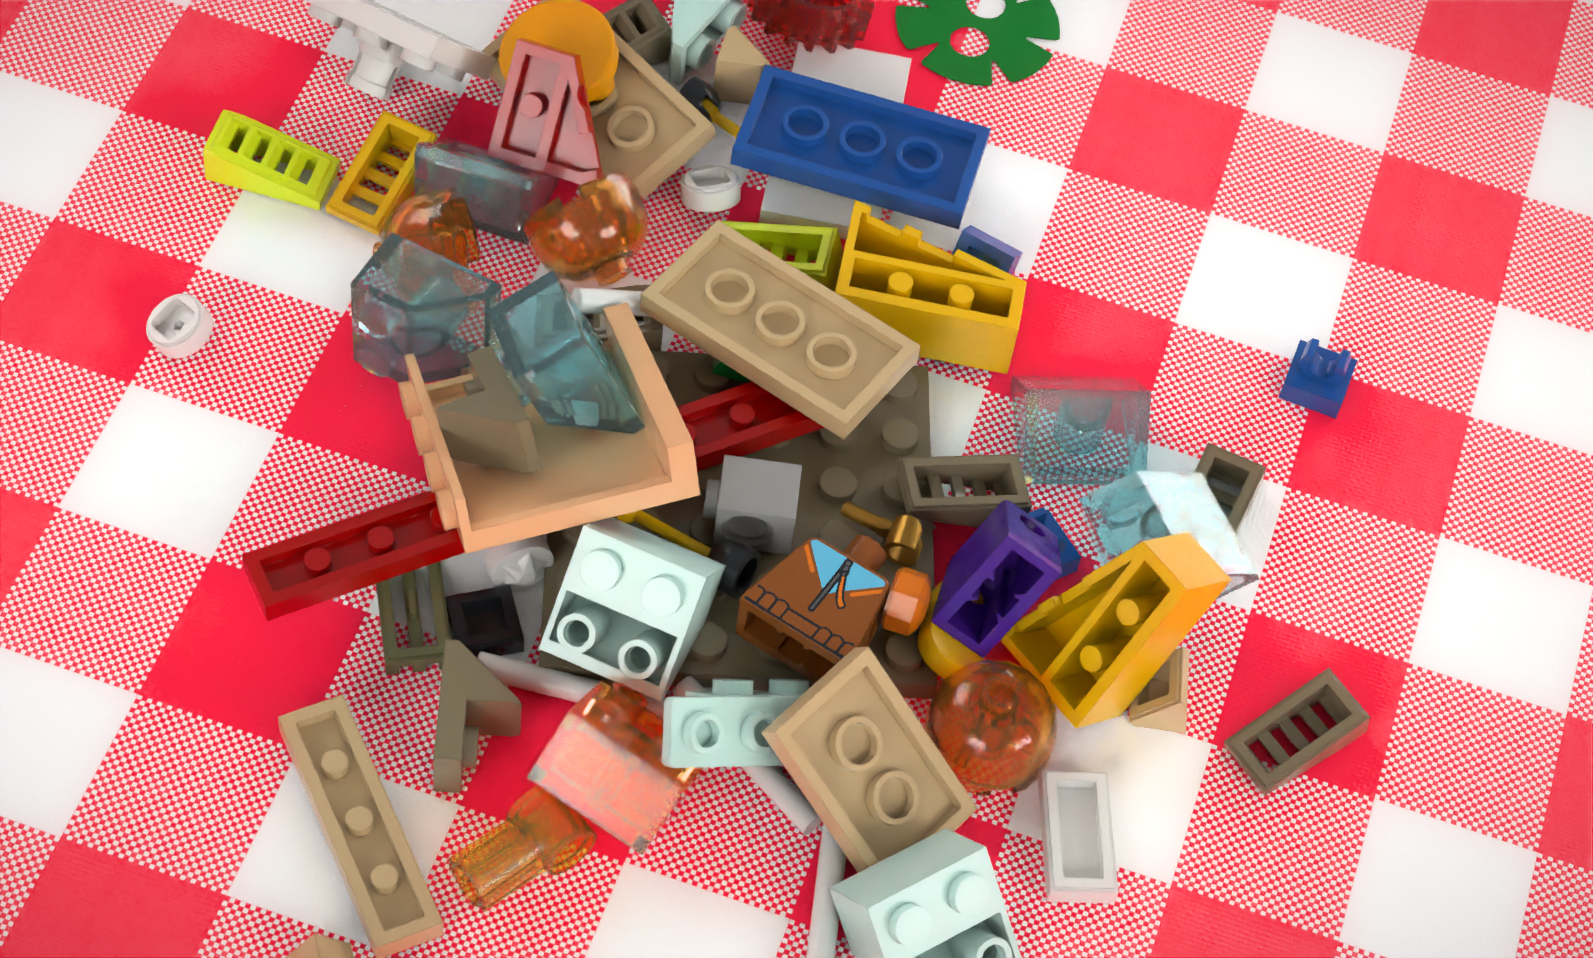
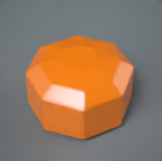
(907, 601)

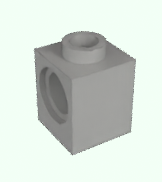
(754, 503)

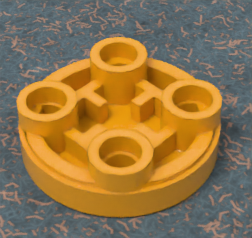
(573, 28)

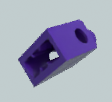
(1010, 564)

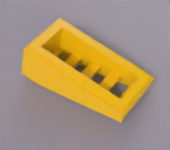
(386, 133)

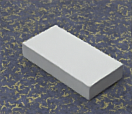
(1077, 837)

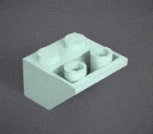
(631, 606)
(927, 904)

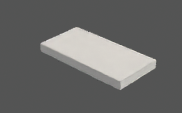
(856, 69)

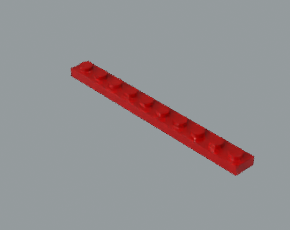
(411, 532)

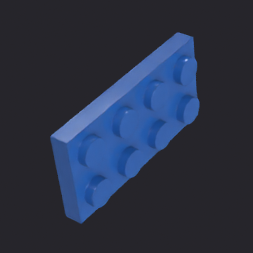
(860, 146)

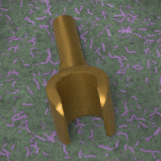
(901, 534)

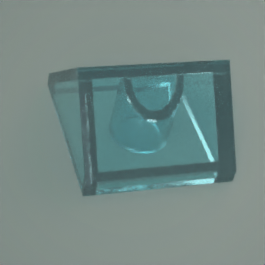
(496, 191)
(1080, 428)

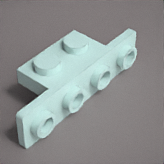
(725, 723)

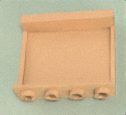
(583, 471)

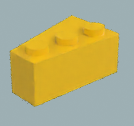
(943, 301)
(1117, 626)

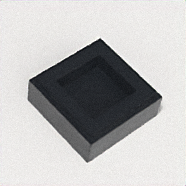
(486, 621)

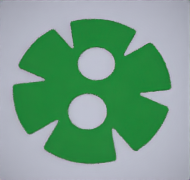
(1006, 35)

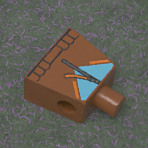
(816, 605)

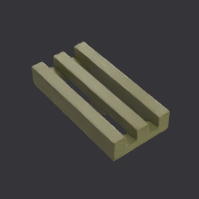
(417, 654)

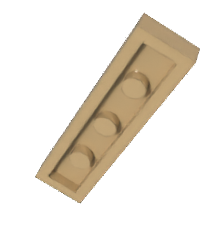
(360, 827)

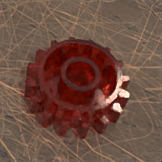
(815, 21)

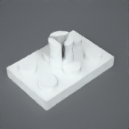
(393, 39)

